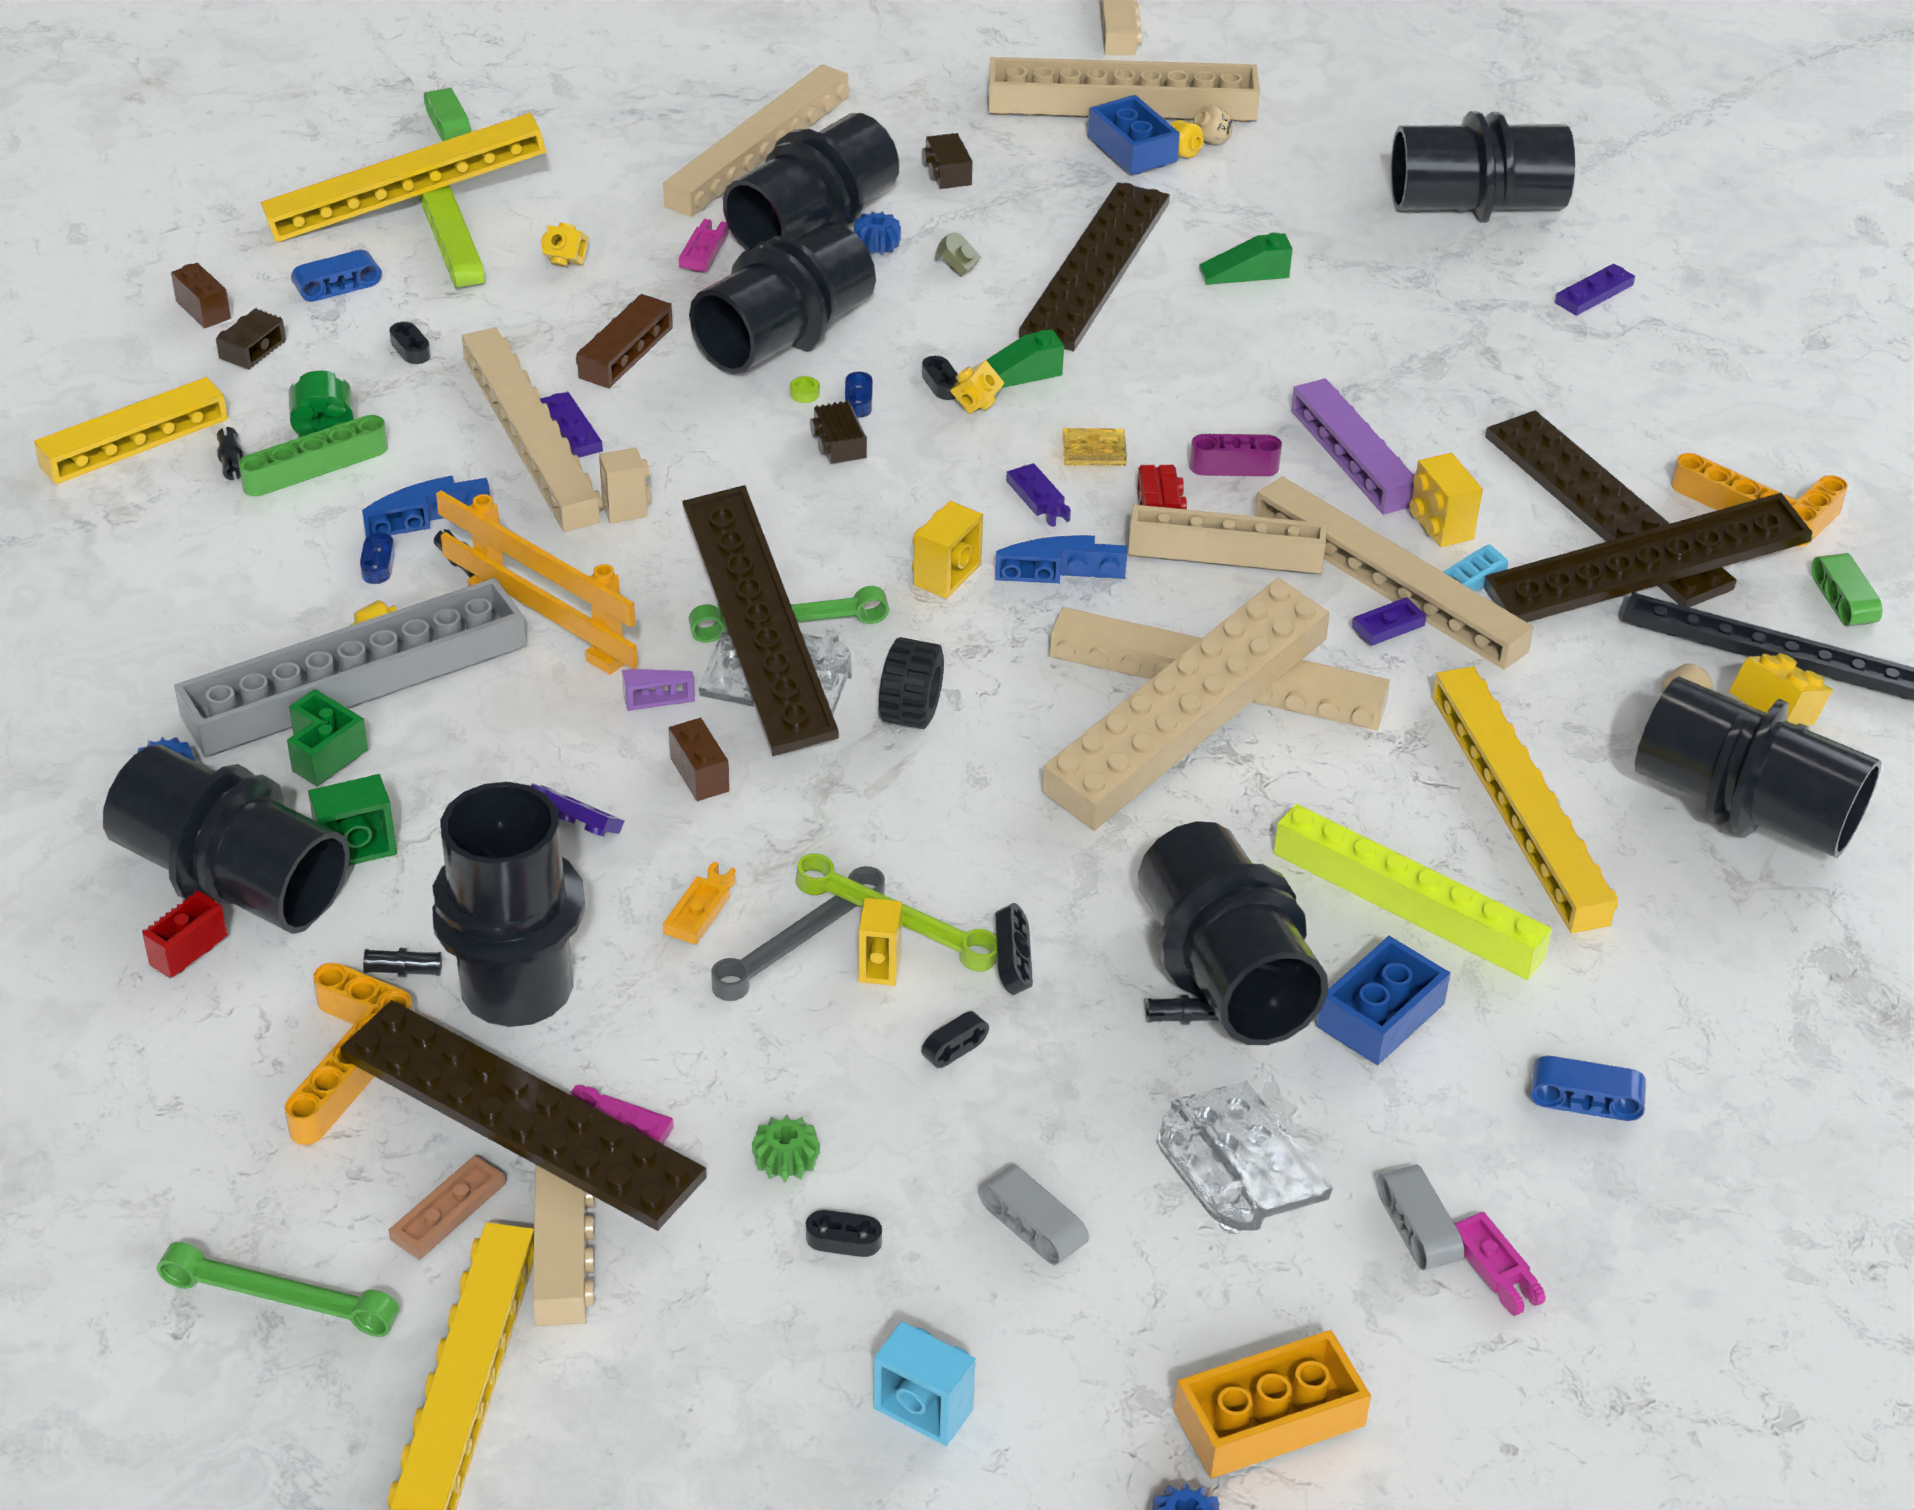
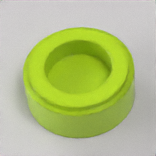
(804, 389)

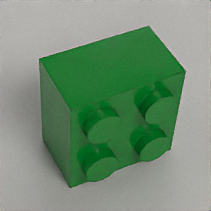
(358, 812)

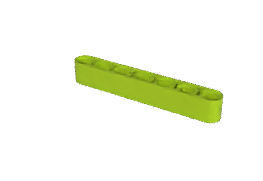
(452, 237)

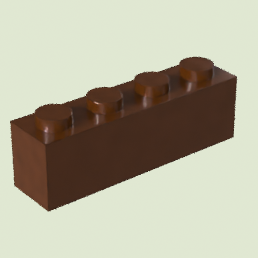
(624, 341)

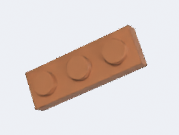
(446, 1207)

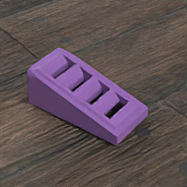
(639, 696)

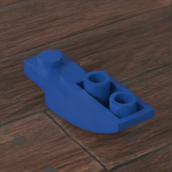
(416, 505)
(1050, 557)

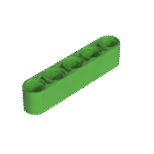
(313, 455)

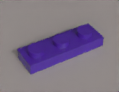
(1594, 289)
(573, 424)

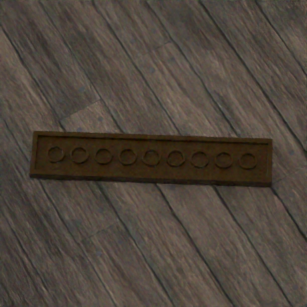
(1096, 263)
(1593, 494)
(1648, 558)
(760, 621)
(525, 1114)

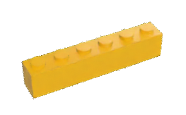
(130, 430)

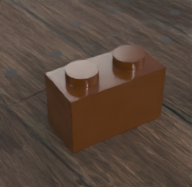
(200, 295)
(699, 759)

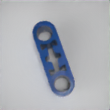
(336, 275)
(1588, 1088)

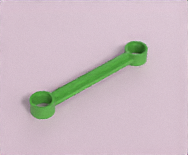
(803, 612)
(370, 1313)

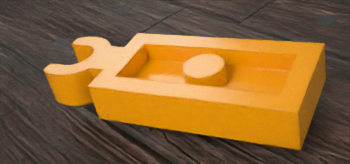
(700, 905)

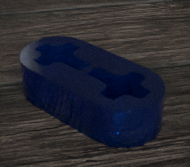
(859, 394)
(372, 557)

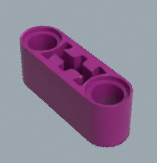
(1235, 455)

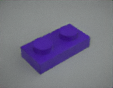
(1388, 621)

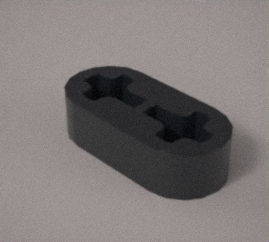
(410, 342)
(939, 376)
(955, 1039)
(843, 1233)

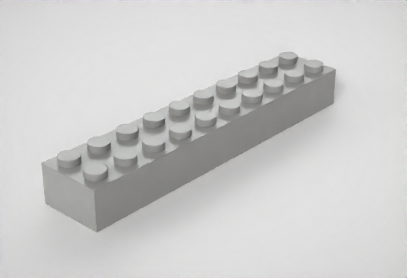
(351, 664)

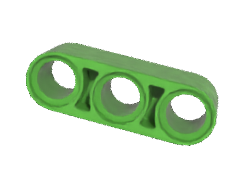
(446, 113)
(1846, 589)

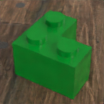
(323, 737)

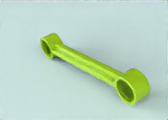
(911, 918)

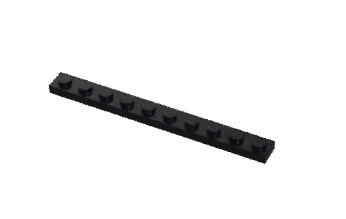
(1757, 640)

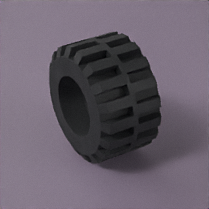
(911, 682)

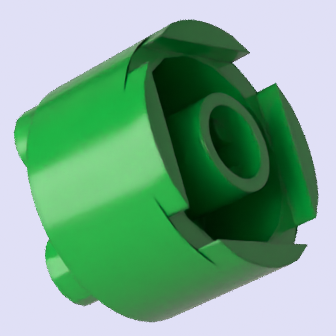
(319, 402)

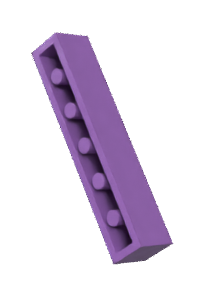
(1353, 445)

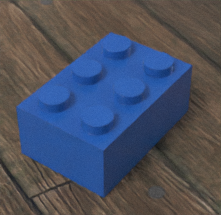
(1133, 134)
(1383, 1000)

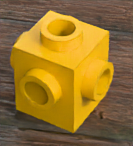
(564, 245)
(977, 387)

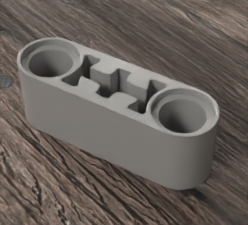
(1033, 1214)
(1420, 1217)

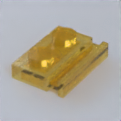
(1094, 446)

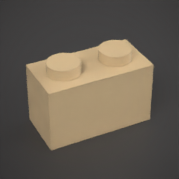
(624, 485)

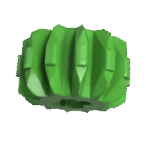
(785, 1148)

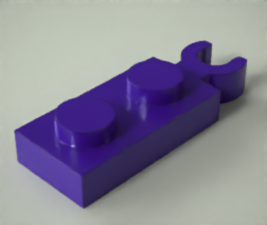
(1038, 493)
(571, 809)

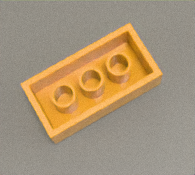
(1271, 1403)

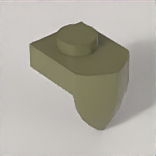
(957, 253)

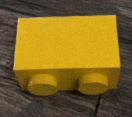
(880, 941)

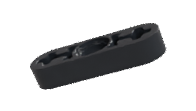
(1013, 949)

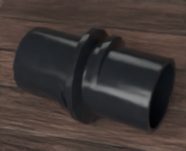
(1482, 166)
(812, 180)
(782, 296)
(1757, 767)
(226, 837)
(507, 903)
(1232, 933)

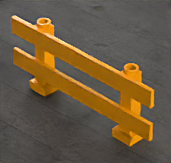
(601, 589)

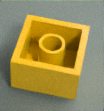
(1446, 499)
(947, 549)
(1774, 677)

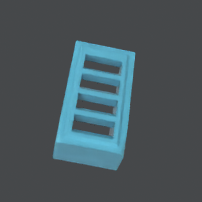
(1484, 559)

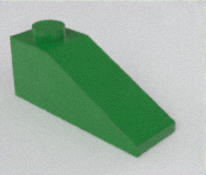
(1253, 260)
(1029, 359)

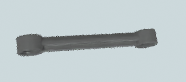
(787, 939)

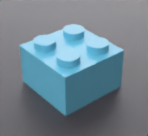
(924, 1383)

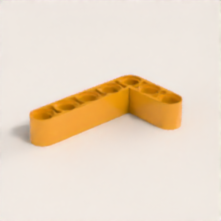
(1724, 488)
(334, 1081)

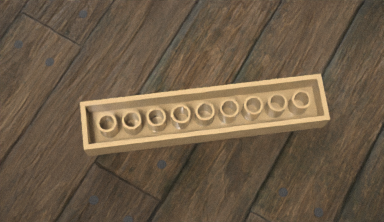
(1075, 85)
(1184, 703)

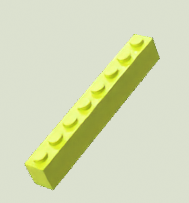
(1412, 891)

